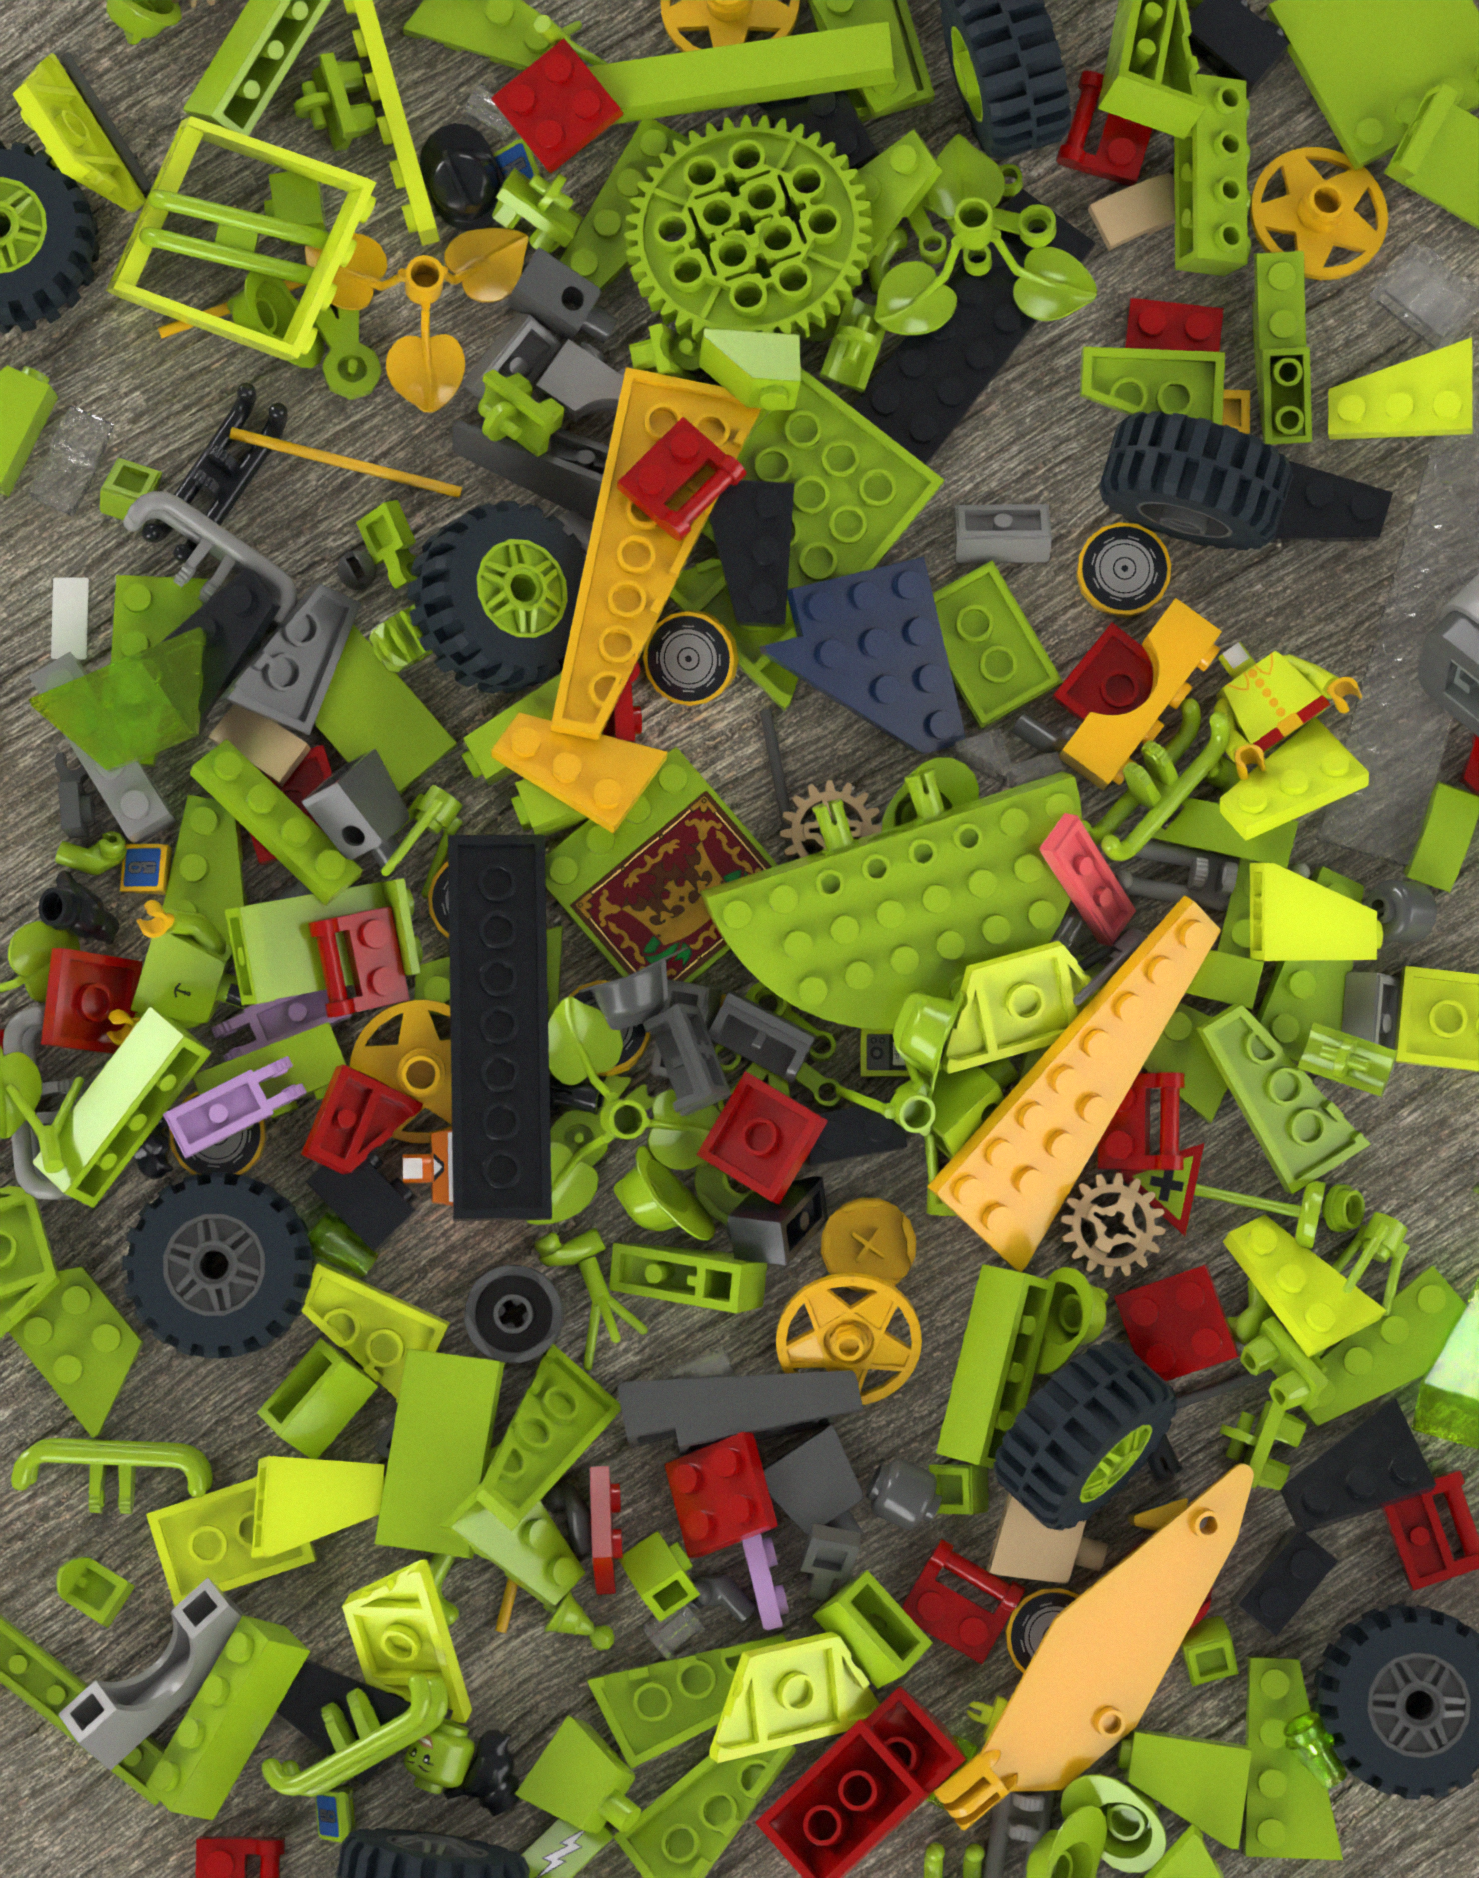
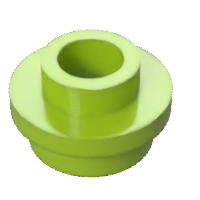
(1343, 1208)

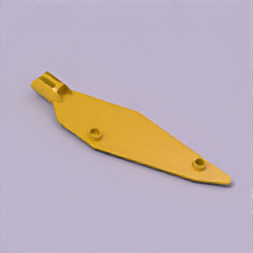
(1103, 1658)

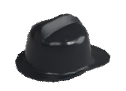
(461, 176)

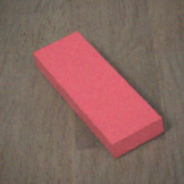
(1087, 879)

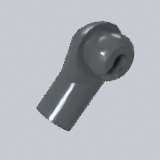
(1041, 736)
(577, 1515)
(722, 1591)

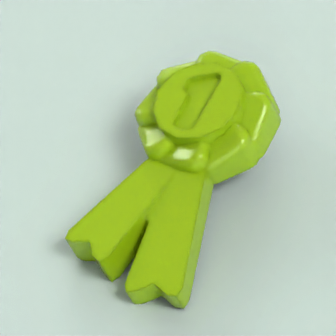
(349, 366)
(581, 1127)

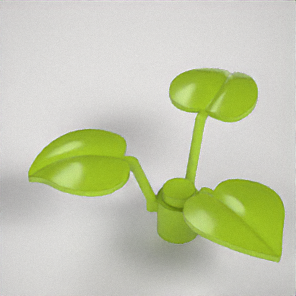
(968, 189)
(30, 958)
(579, 1049)

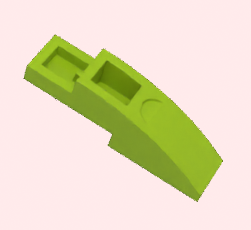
(1281, 348)

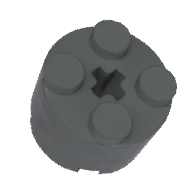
(487, 1307)

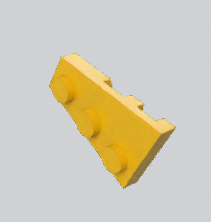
(587, 774)

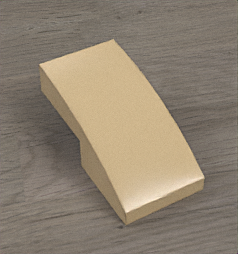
(1135, 210)
(262, 742)

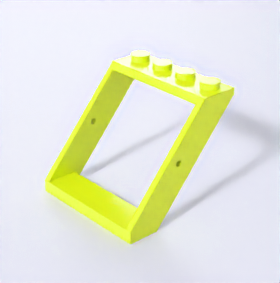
(319, 290)

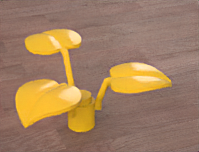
(431, 368)

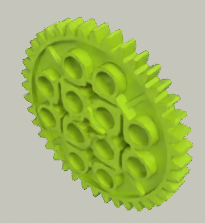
(784, 164)

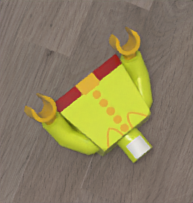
(1273, 701)

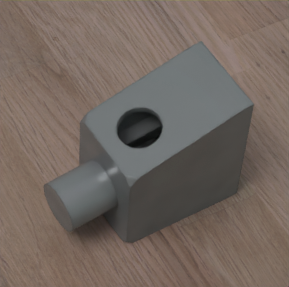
(541, 294)
(360, 808)
(816, 1483)

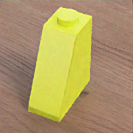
(1306, 920)
(311, 1499)

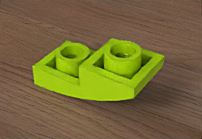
(1444, 836)

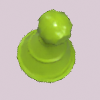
(571, 1619)

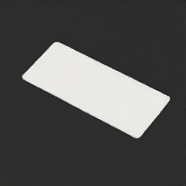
(69, 617)

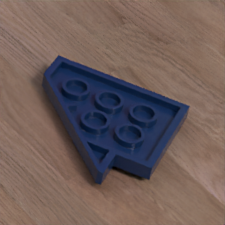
(877, 652)

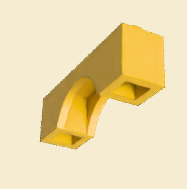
(1175, 649)

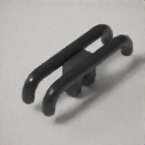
(218, 472)

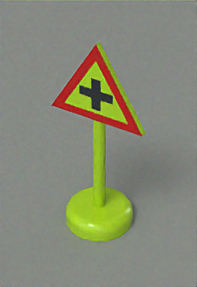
(1177, 1189)

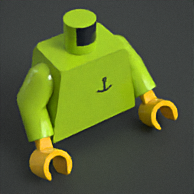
(182, 971)

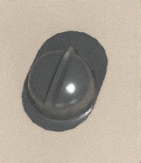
(635, 997)

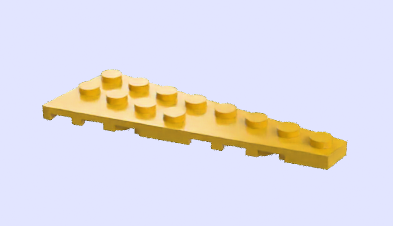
(629, 557)
(1042, 1134)

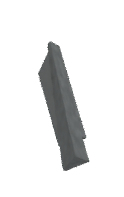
(565, 474)
(719, 1407)

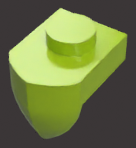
(92, 1589)

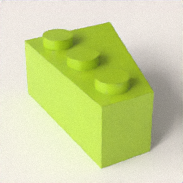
(1152, 67)

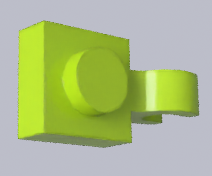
(388, 540)

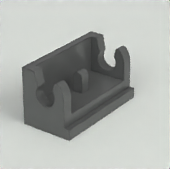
(761, 1036)
(688, 1058)

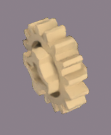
(807, 832)
(1101, 1244)

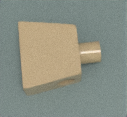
(1035, 1552)

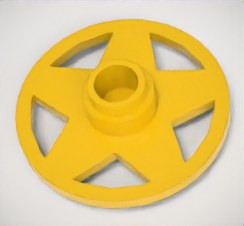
(727, 19)
(1319, 211)
(415, 1065)
(851, 1335)

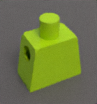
(965, 1101)
(581, 1780)

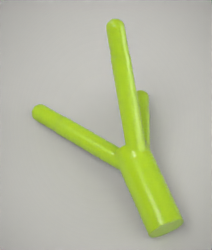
(553, 34)
(48, 1134)
(602, 1304)

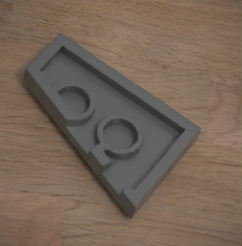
(297, 661)

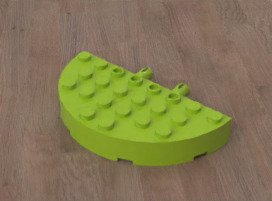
(901, 906)

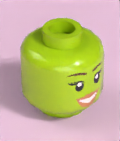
(440, 1757)

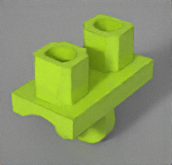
(328, 104)
(540, 205)
(853, 346)
(667, 353)
(513, 412)
(1348, 1059)
(1298, 1376)
(1271, 1426)

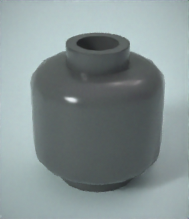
(1404, 909)
(903, 1494)

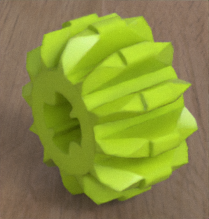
(398, 643)

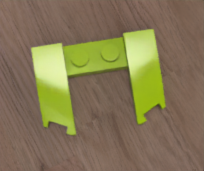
(1229, 972)

